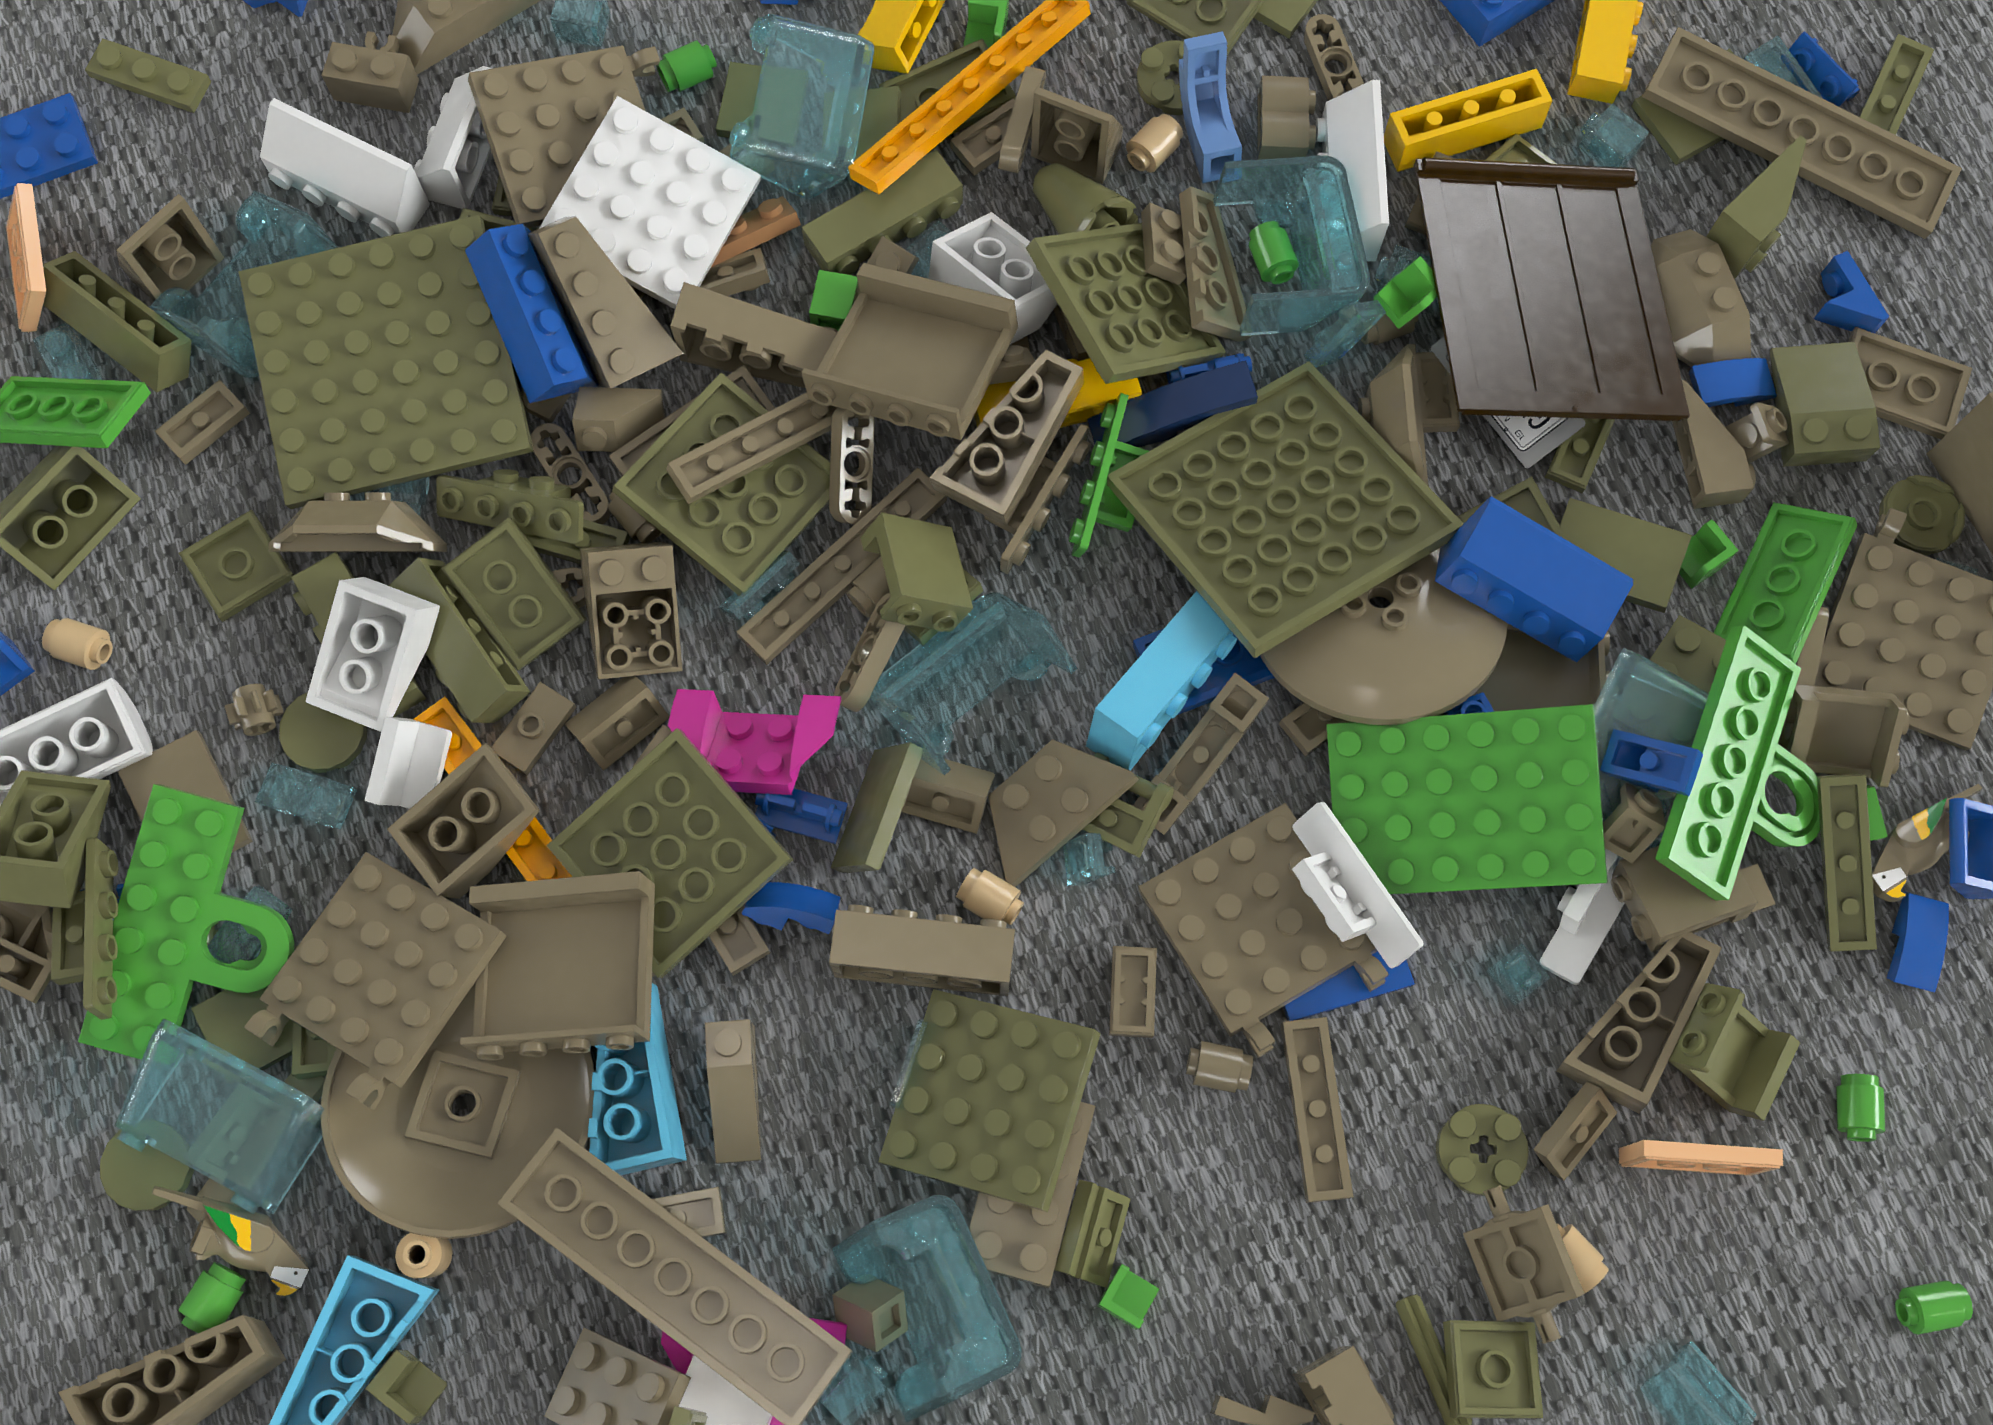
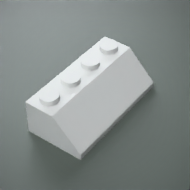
(1354, 135)
(341, 171)

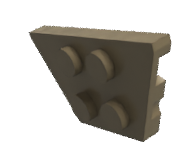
(1050, 804)

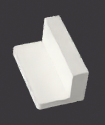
(407, 762)

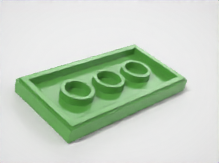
(67, 410)
(1788, 576)

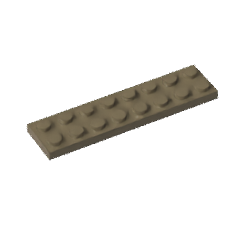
(1771, 113)
(676, 1279)

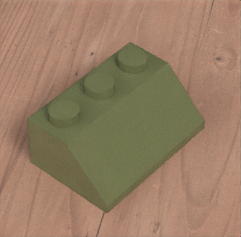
(62, 513)

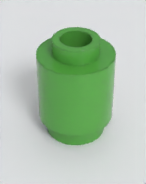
(686, 66)
(1273, 252)
(1860, 1107)
(212, 1298)
(1933, 1307)

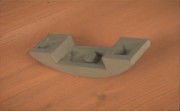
(1207, 747)

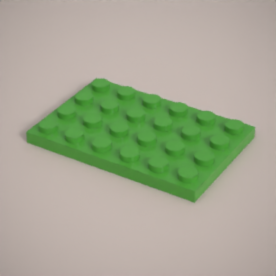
(1473, 799)

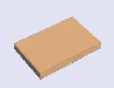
(25, 258)
(1700, 1157)

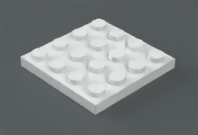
(654, 200)

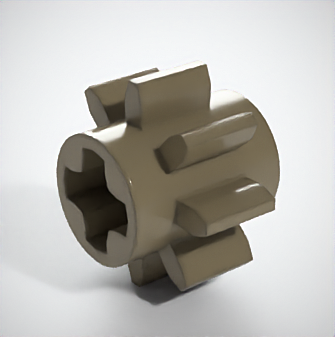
(254, 709)

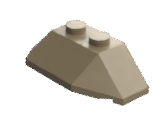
(439, 28)
(1701, 299)
(1394, 409)
(357, 527)
(25, 948)

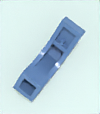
(1206, 105)

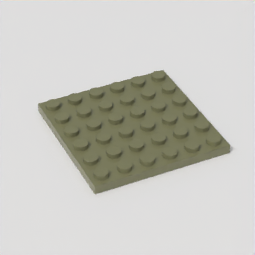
(382, 364)
(1283, 508)

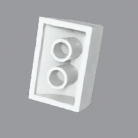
(455, 149)
(994, 260)

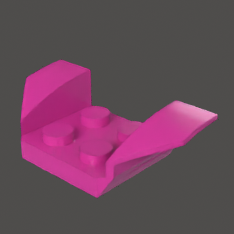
(752, 748)

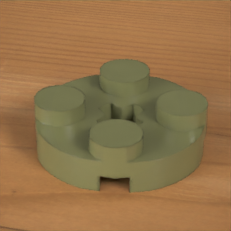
(1151, 82)
(1503, 1134)

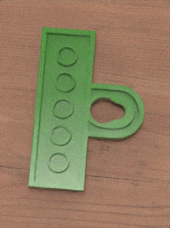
(1740, 751)
(166, 917)

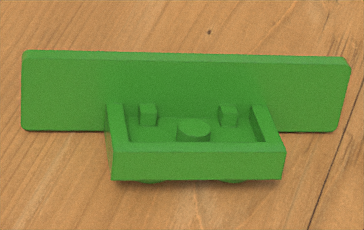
(1098, 499)

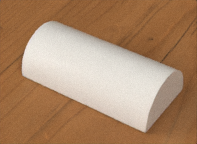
(76, 737)

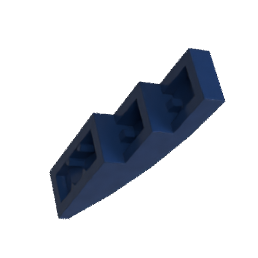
(1181, 405)

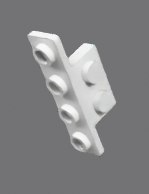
(1349, 889)
(1583, 926)

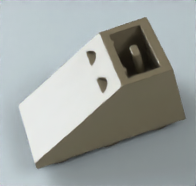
(632, 609)

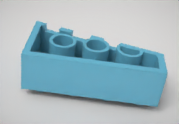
(1159, 683)
(635, 1104)
(351, 1341)

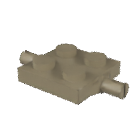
(1523, 1263)

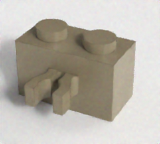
(371, 75)

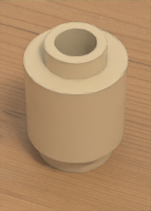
(1154, 143)
(77, 643)
(990, 896)
(437, 1256)
(1584, 1257)

